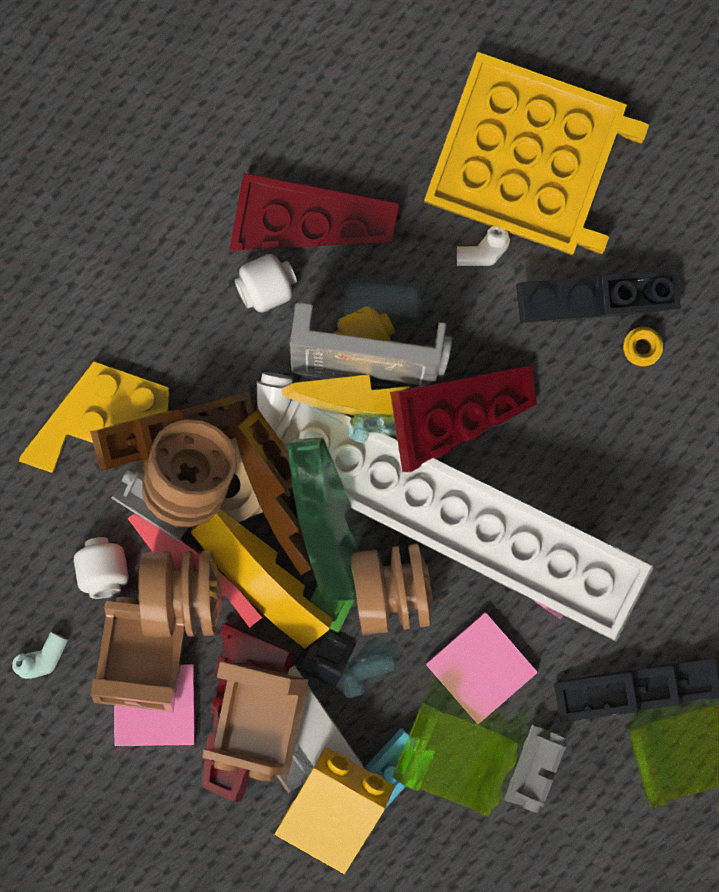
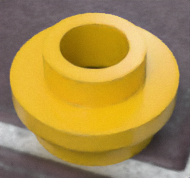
(651, 337)

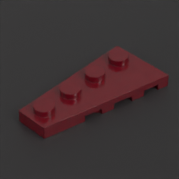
(294, 214)
(453, 411)
(250, 650)

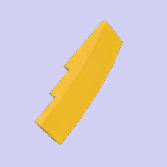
(343, 395)
(253, 570)

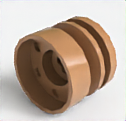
(188, 473)
(391, 589)
(178, 593)

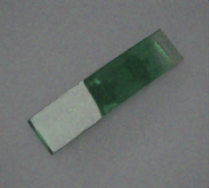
(321, 511)

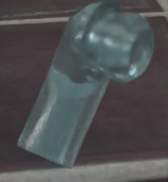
(374, 423)
(363, 670)

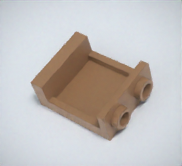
(136, 668)
(257, 720)

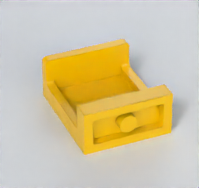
(335, 810)

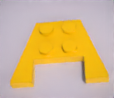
(96, 401)

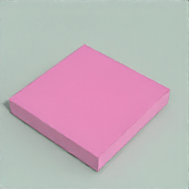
(481, 668)
(156, 727)

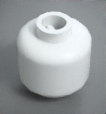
(265, 283)
(101, 568)

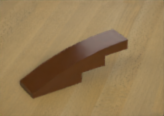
(133, 439)
(270, 477)

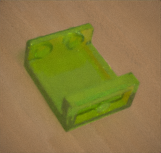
(677, 754)
(456, 760)

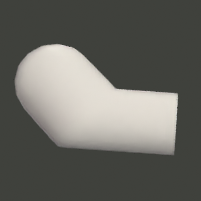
(488, 250)

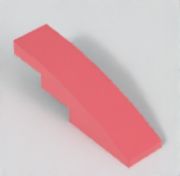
(162, 542)

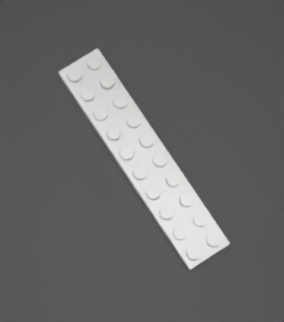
(478, 525)

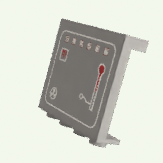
(347, 356)

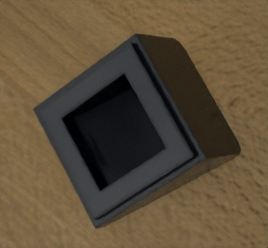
(328, 658)

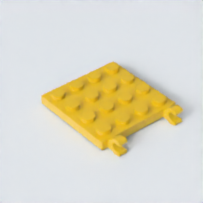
(528, 154)

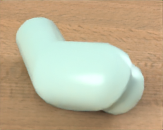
(42, 661)

